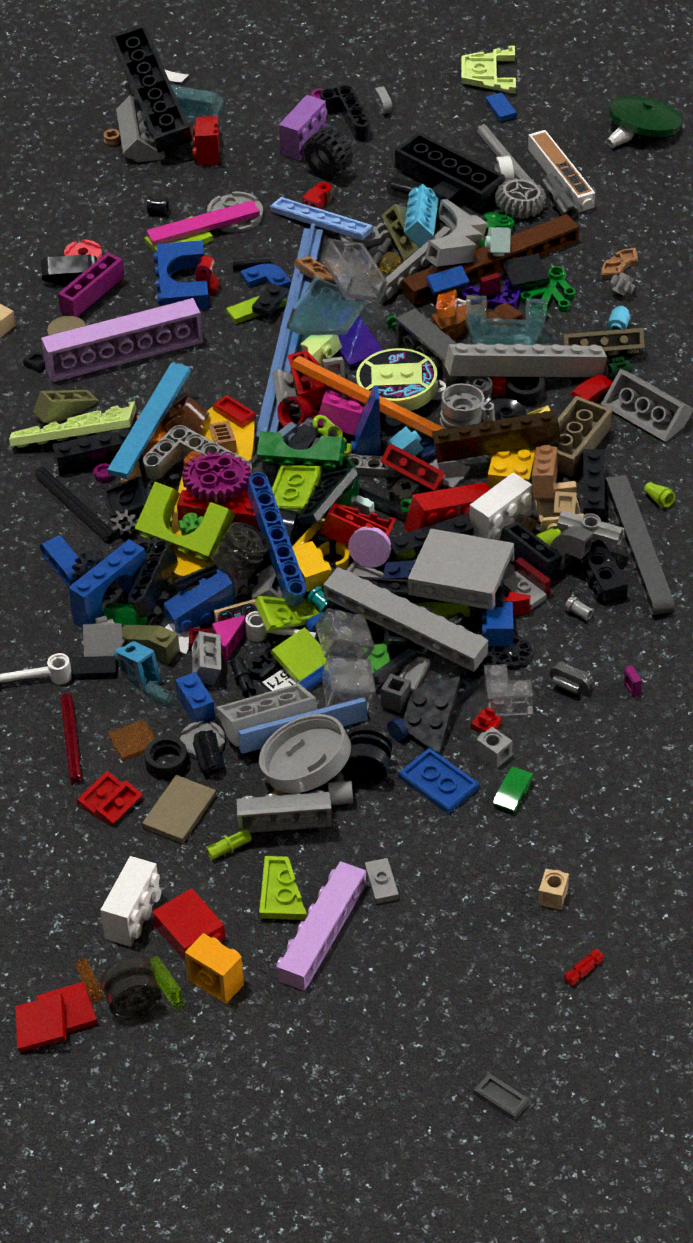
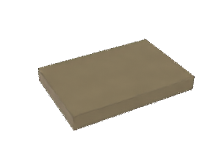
(179, 809)

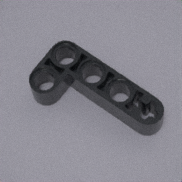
(345, 100)
(152, 577)

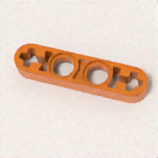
(446, 304)

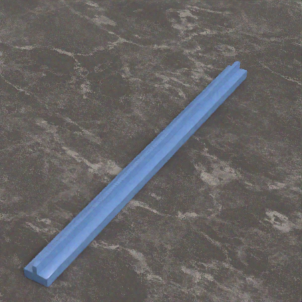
(287, 339)

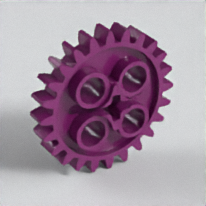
(216, 476)

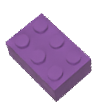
(300, 125)

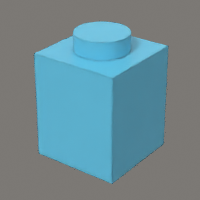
(407, 441)

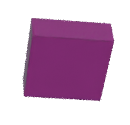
(632, 681)

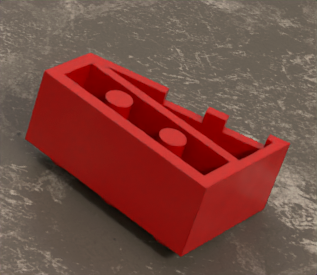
(305, 385)
(345, 520)

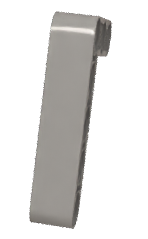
(174, 445)

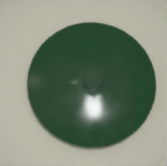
(645, 116)

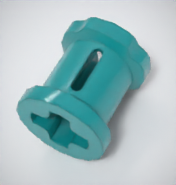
(316, 597)

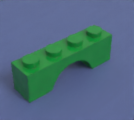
(325, 453)

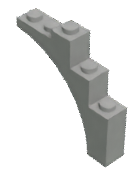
(461, 242)

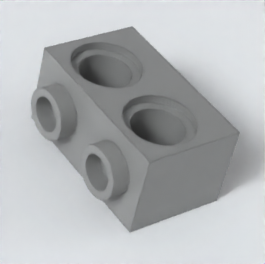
(207, 657)

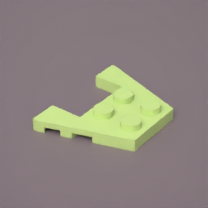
(481, 71)

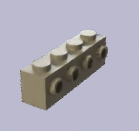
(611, 341)

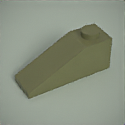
(395, 222)
(62, 404)
(159, 639)

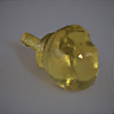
(389, 262)

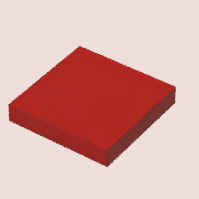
(78, 1007)
(40, 1023)

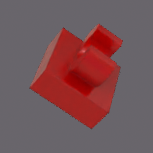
(486, 720)

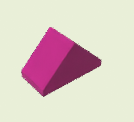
(231, 633)

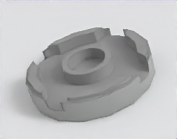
(188, 733)

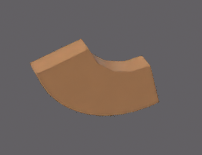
(619, 262)
(313, 269)

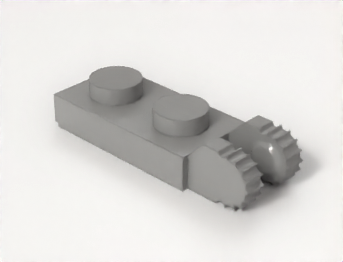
(378, 236)

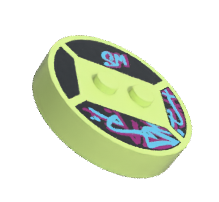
(401, 376)

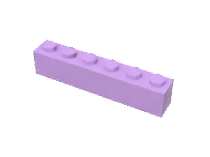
(321, 926)

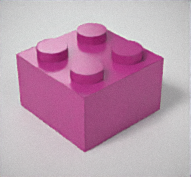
(341, 410)

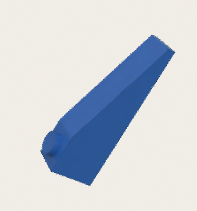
(368, 429)

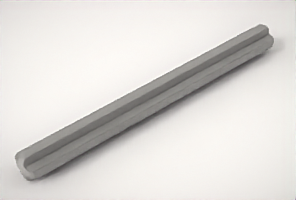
(500, 151)

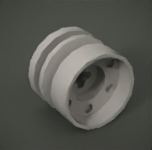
(461, 406)

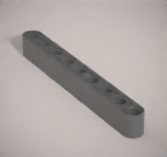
(639, 545)

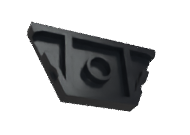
(431, 712)

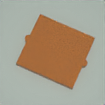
(131, 739)

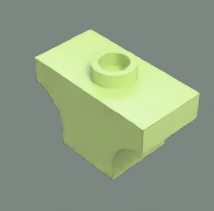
(321, 346)

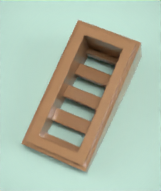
(223, 435)

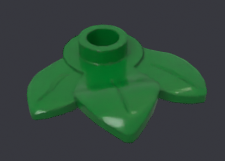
(497, 220)

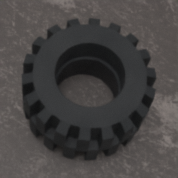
(327, 153)

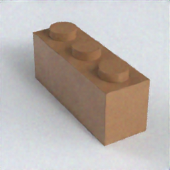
(545, 472)

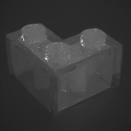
(506, 696)

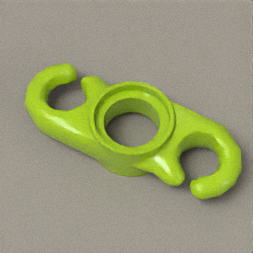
(327, 426)

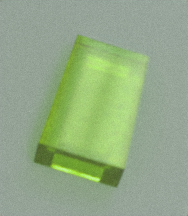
(166, 981)

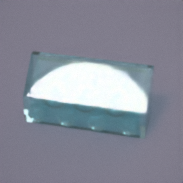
(198, 102)

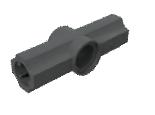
(559, 196)

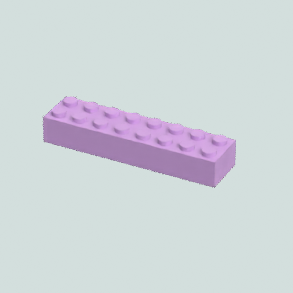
(122, 340)

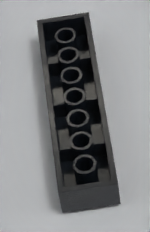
(151, 88)

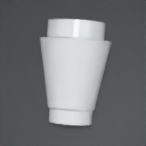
(619, 137)

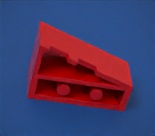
(206, 140)

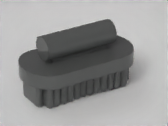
(570, 678)

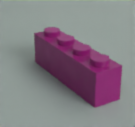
(91, 285)

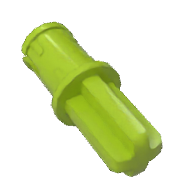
(228, 844)

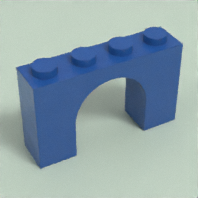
(176, 257)
(88, 591)

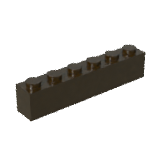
(496, 436)

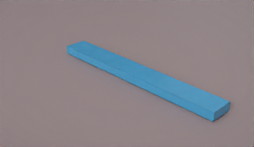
(149, 421)

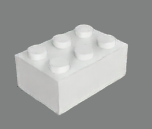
(501, 506)
(130, 901)

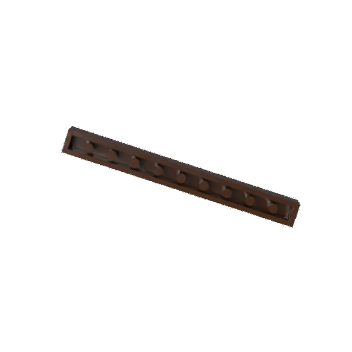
(536, 240)

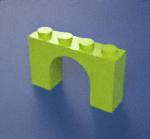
(155, 523)

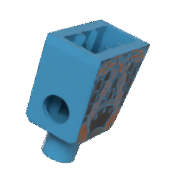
(138, 664)

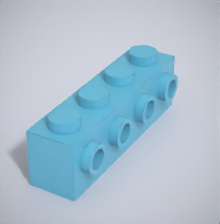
(421, 214)

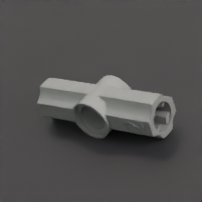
(592, 522)

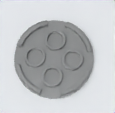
(234, 199)

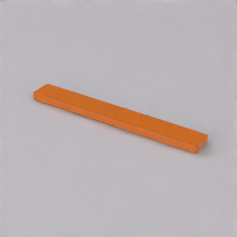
(362, 395)

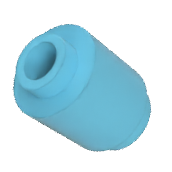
(619, 318)

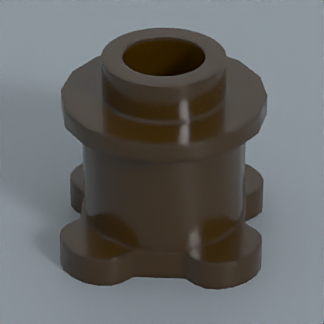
(528, 522)

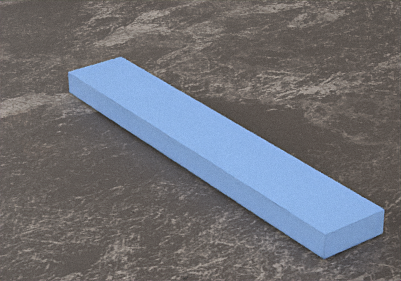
(321, 218)

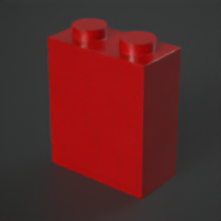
(185, 920)

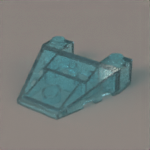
(504, 331)

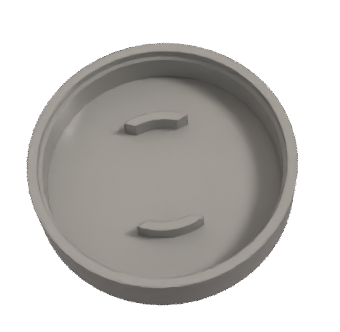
(305, 753)

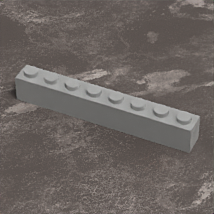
(525, 360)
(406, 619)

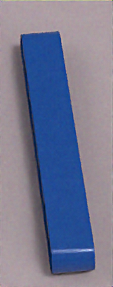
(280, 546)

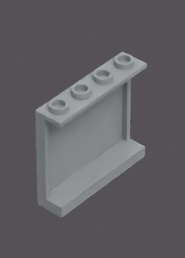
(460, 568)

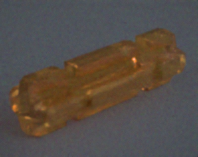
(89, 979)

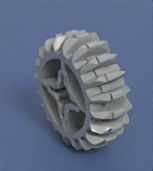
(520, 198)

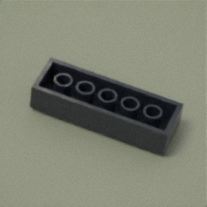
(436, 163)

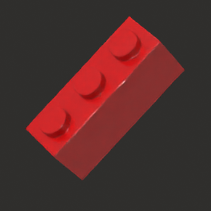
(413, 467)

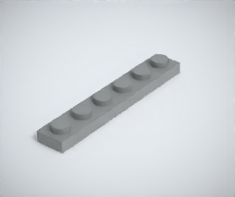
(412, 265)

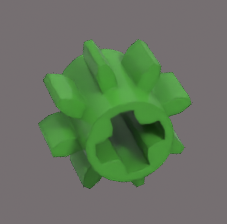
(190, 523)

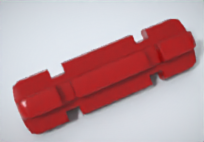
(583, 967)

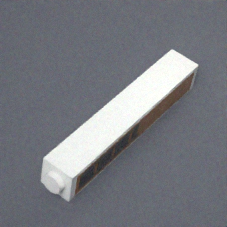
(556, 163)

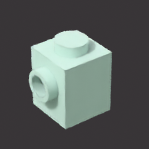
(498, 240)

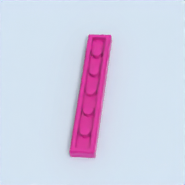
(203, 223)

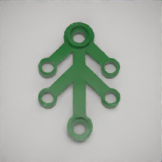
(557, 276)

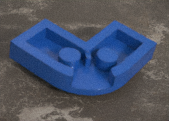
(265, 273)

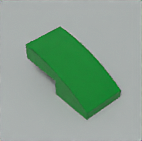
(512, 789)

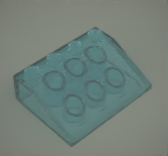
(324, 310)

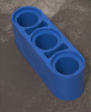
(60, 558)

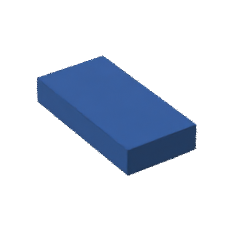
(501, 107)
(447, 280)

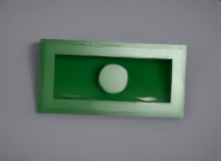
(123, 614)

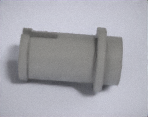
(580, 609)

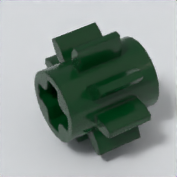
(617, 364)

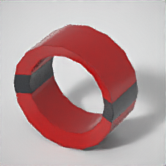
(284, 405)

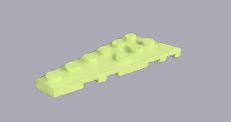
(78, 426)

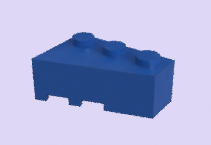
(197, 606)

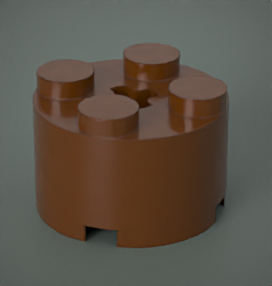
(186, 413)

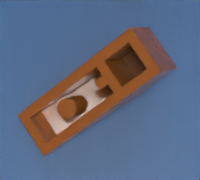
(453, 326)

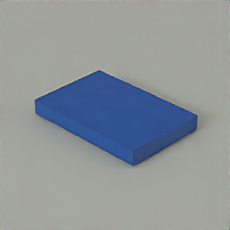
(438, 780)

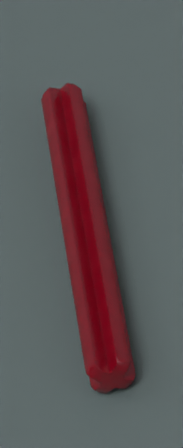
(70, 738)

